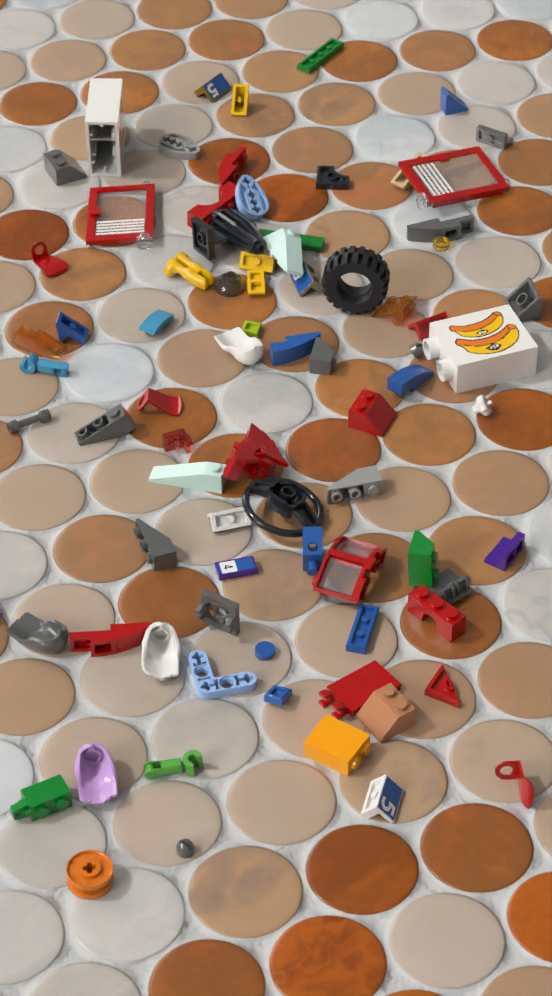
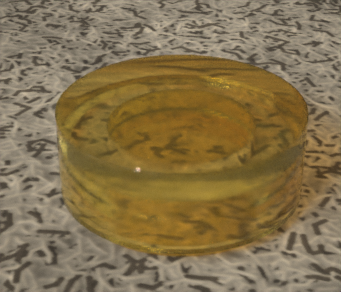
(441, 244)

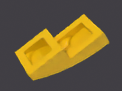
(255, 282)

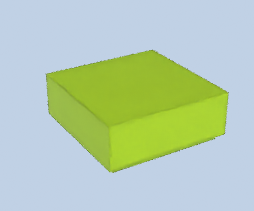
(251, 328)

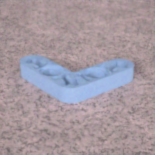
(210, 682)

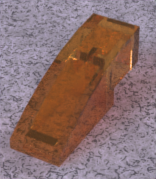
(38, 342)

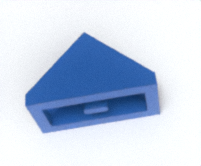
(451, 103)

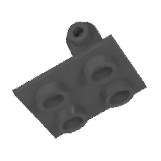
(451, 587)

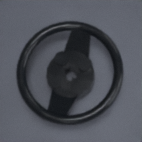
(287, 499)

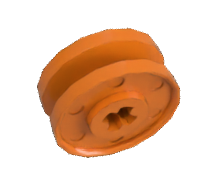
(89, 874)

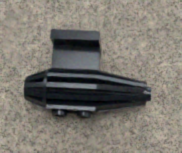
(226, 227)

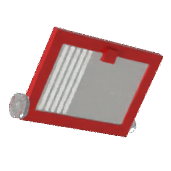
(453, 177)
(121, 215)

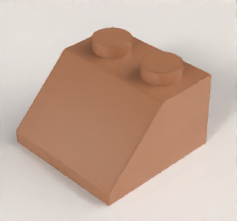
(387, 713)

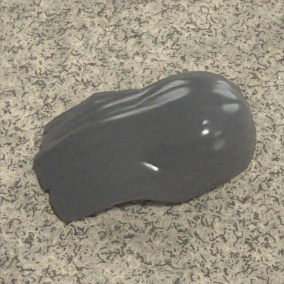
(46, 636)

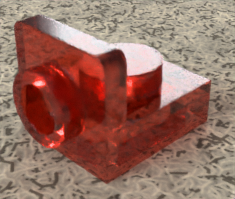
(176, 439)

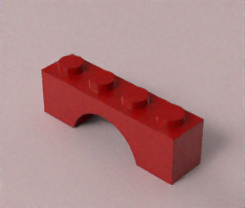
(226, 201)

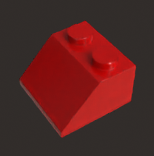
(370, 413)

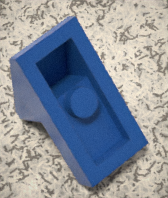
(69, 327)

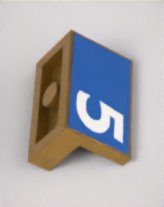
(214, 88)

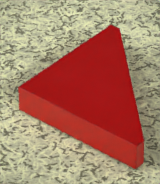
(442, 688)

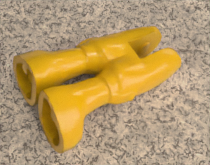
(189, 270)

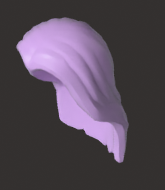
(95, 774)

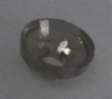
(232, 287)

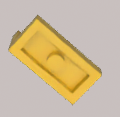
(251, 261)

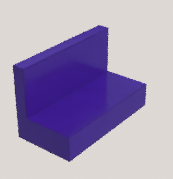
(506, 551)

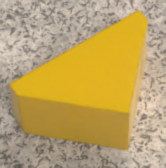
(240, 99)

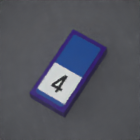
(236, 568)

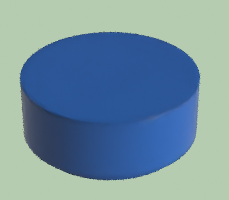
(264, 650)

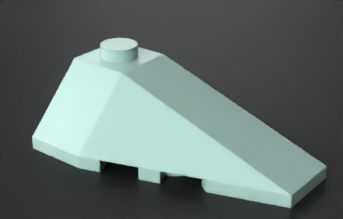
(287, 249)
(197, 476)

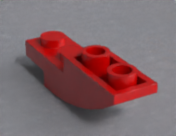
(230, 166)
(108, 642)

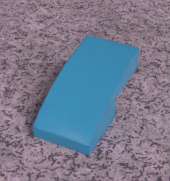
(155, 322)

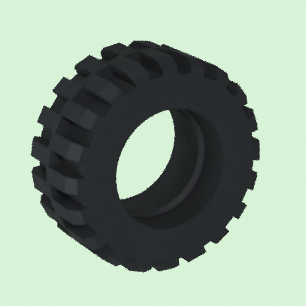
(361, 262)

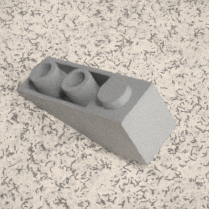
(357, 484)

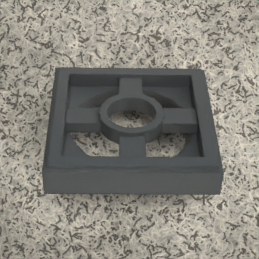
(230, 607)

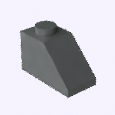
(322, 358)

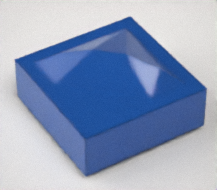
(278, 695)

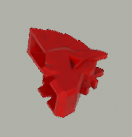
(253, 457)

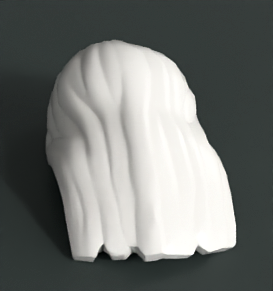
(243, 348)
(161, 651)

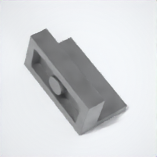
(492, 137)

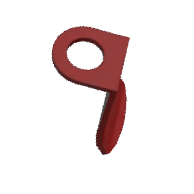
(47, 263)
(169, 404)
(525, 786)

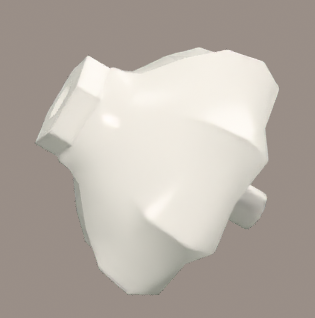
(482, 406)

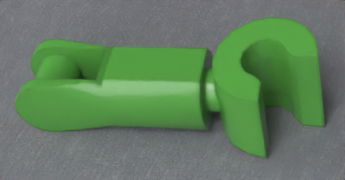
(174, 766)

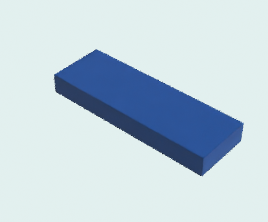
(362, 629)

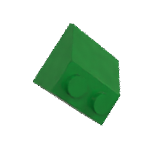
(422, 561)

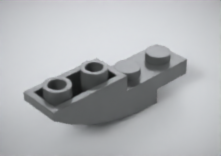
(430, 229)

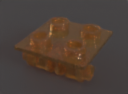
(396, 307)

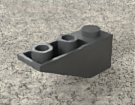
(108, 426)
(158, 547)

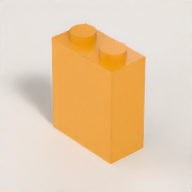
(337, 745)

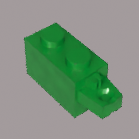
(42, 799)

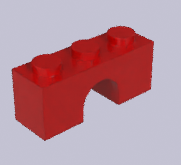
(448, 619)

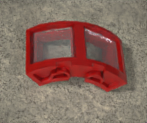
(348, 568)

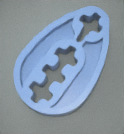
(243, 200)

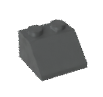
(62, 167)

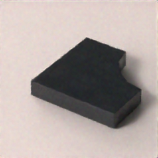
(329, 179)

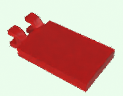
(355, 689)

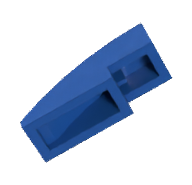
(292, 348)
(408, 379)

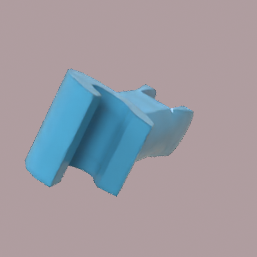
(29, 365)

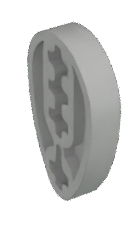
(178, 147)

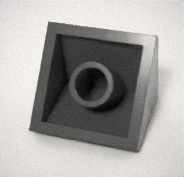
(525, 301)

